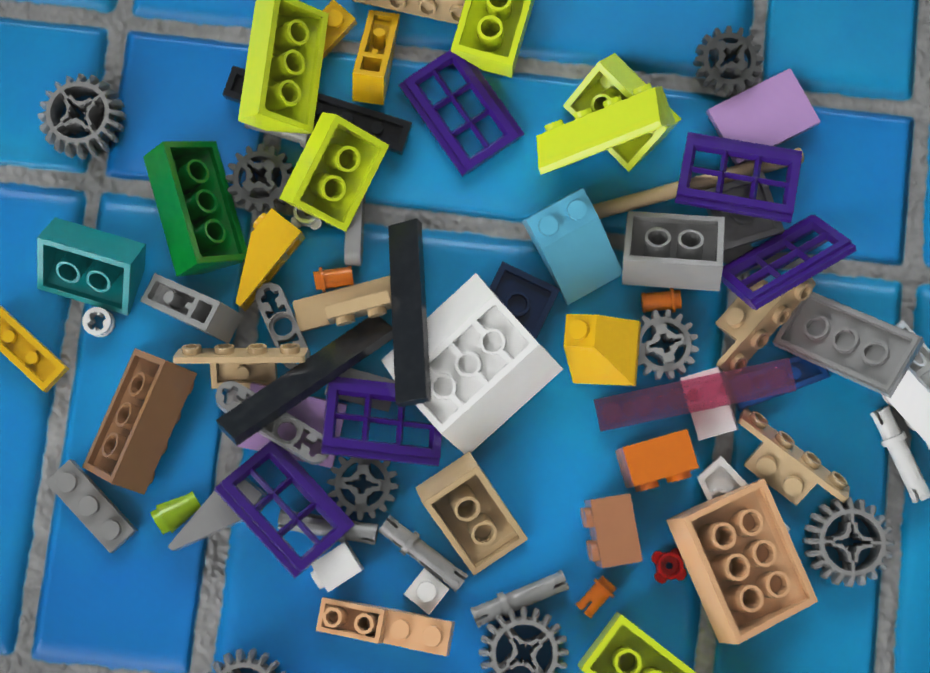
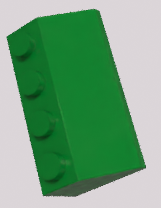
(195, 206)

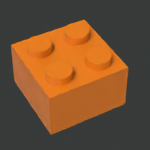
(656, 459)

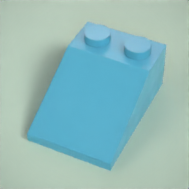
(573, 245)

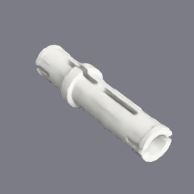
(900, 453)

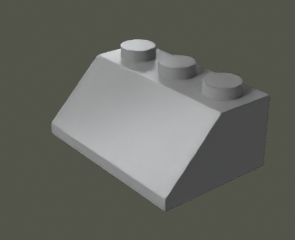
(673, 251)

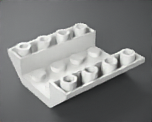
(479, 365)

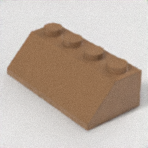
(139, 421)

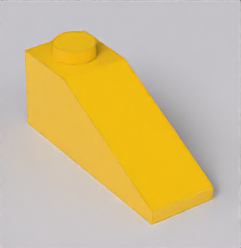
(375, 58)
(268, 250)

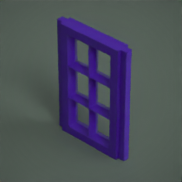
(439, 128)
(737, 204)
(783, 283)
(374, 449)
(262, 528)

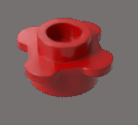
(662, 572)

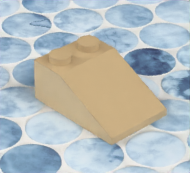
(471, 513)

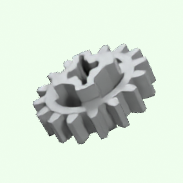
(666, 360)

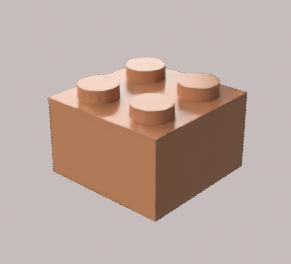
(611, 531)

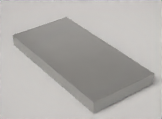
(849, 343)

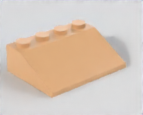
(742, 562)

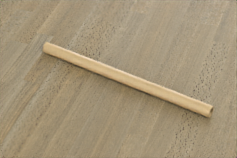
(669, 191)

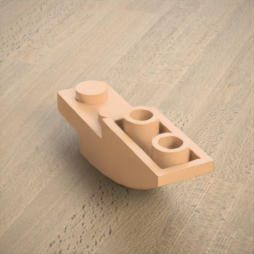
(385, 626)

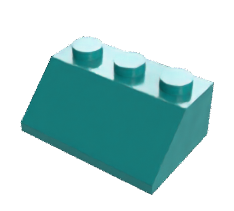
(89, 265)

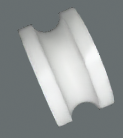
(88, 320)

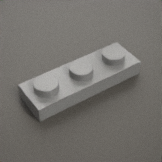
(91, 506)

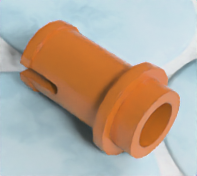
(333, 278)
(661, 301)
(598, 595)

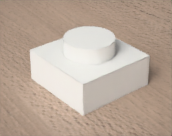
(426, 591)

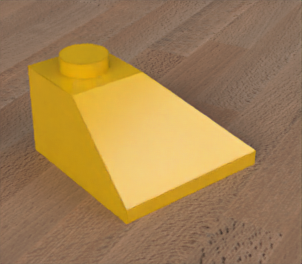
(602, 349)

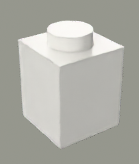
(336, 567)

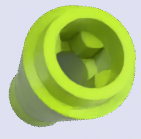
(175, 512)

